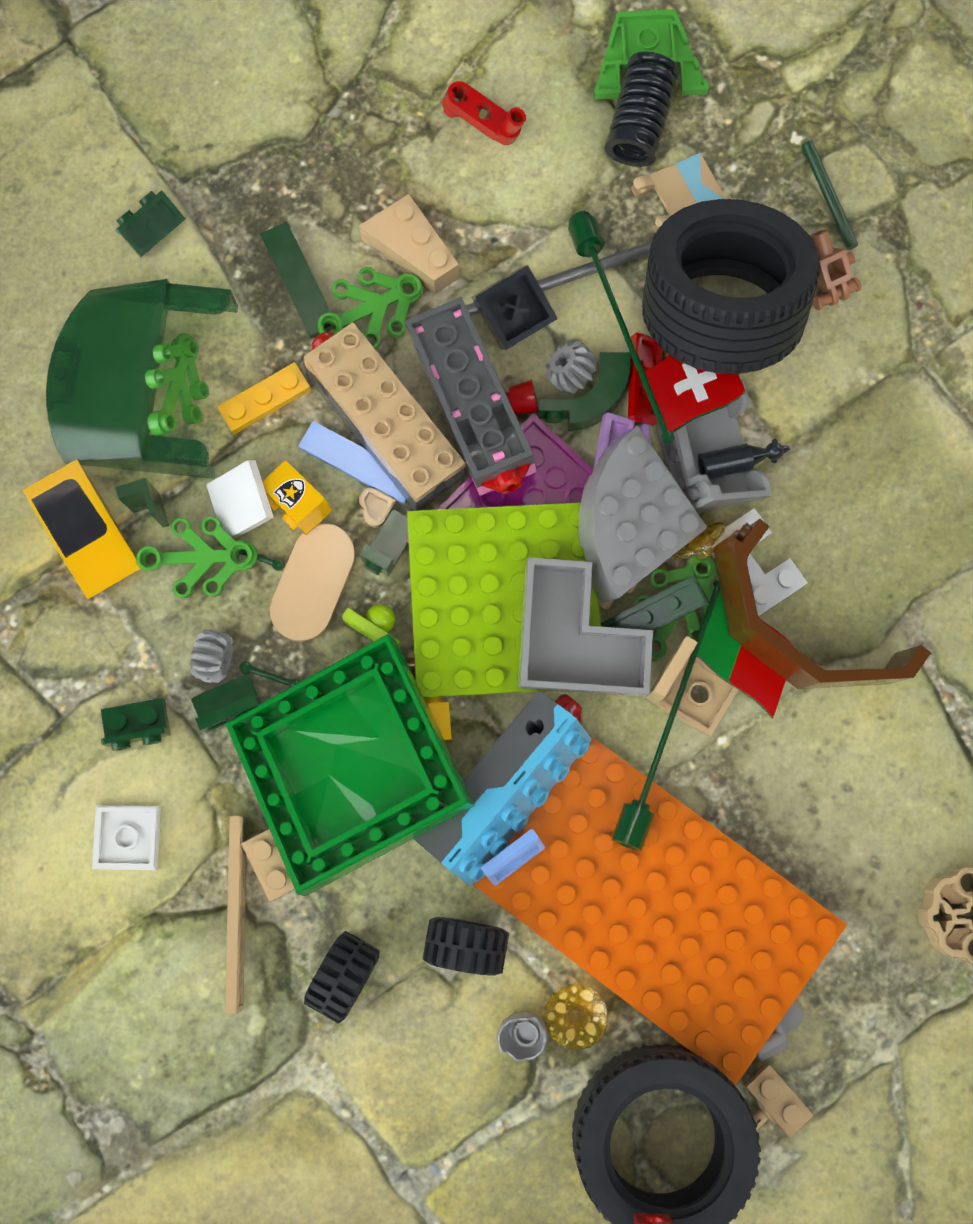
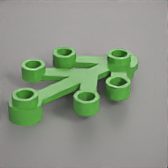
(374, 303)
(185, 352)
(203, 557)
(678, 575)

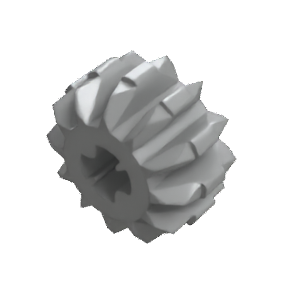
(571, 367)
(211, 655)

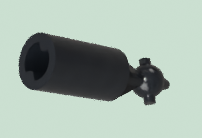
(737, 458)

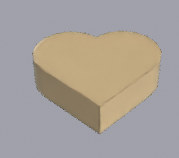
(376, 506)

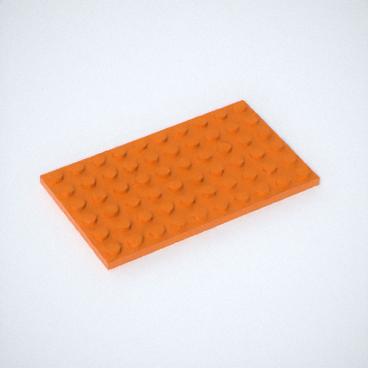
(678, 931)

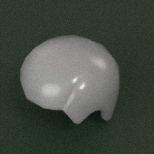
(522, 1036)

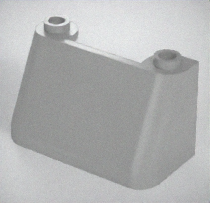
(707, 434)

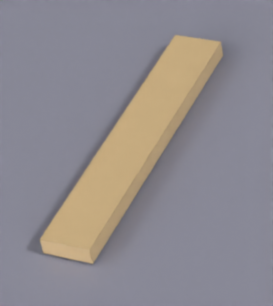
(236, 916)

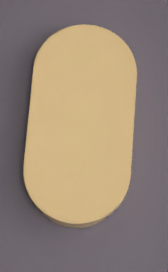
(312, 583)

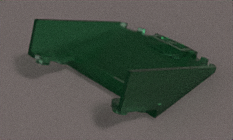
(99, 385)

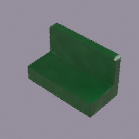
(141, 496)
(225, 703)

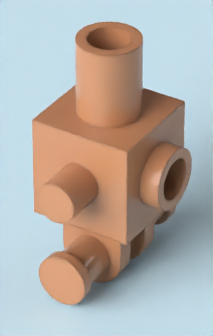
(833, 272)

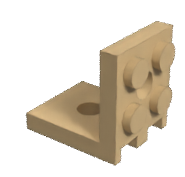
(700, 716)

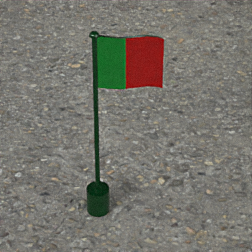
(731, 664)

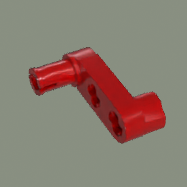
(497, 124)

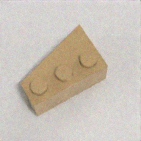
(412, 243)

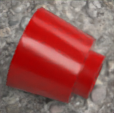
(523, 398)

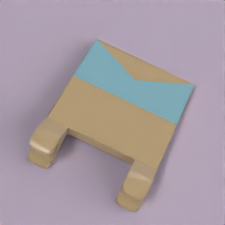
(680, 185)

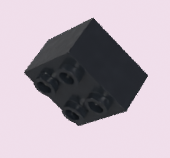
(514, 307)

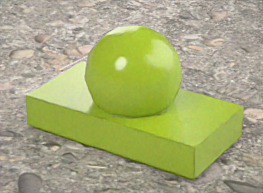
(376, 623)

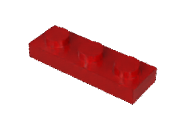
(638, 402)

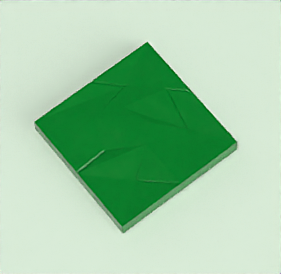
(348, 765)

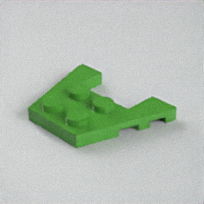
(649, 32)

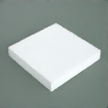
(240, 499)
(126, 837)

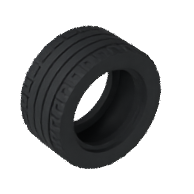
(738, 242)
(735, 1158)

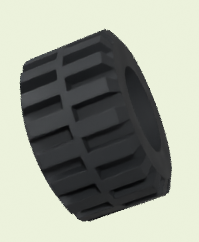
(465, 946)
(341, 977)

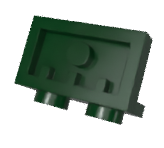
(150, 223)
(134, 723)

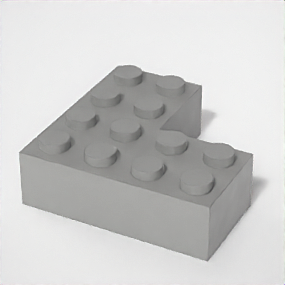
(560, 646)

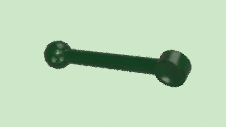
(277, 564)
(246, 668)

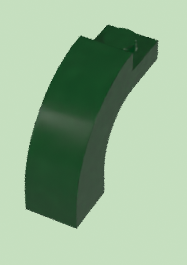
(602, 399)

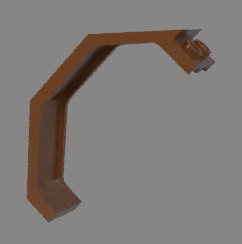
(769, 646)

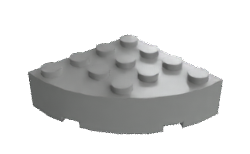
(632, 515)

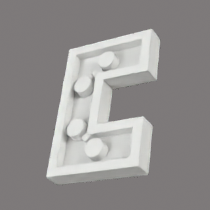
(775, 585)

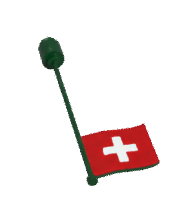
(673, 388)

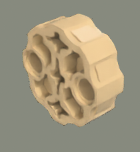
(942, 935)

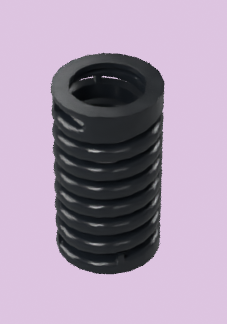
(641, 109)

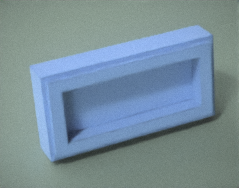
(513, 857)

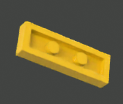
(264, 398)

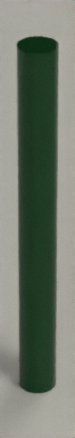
(829, 195)

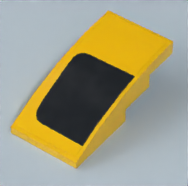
(82, 528)

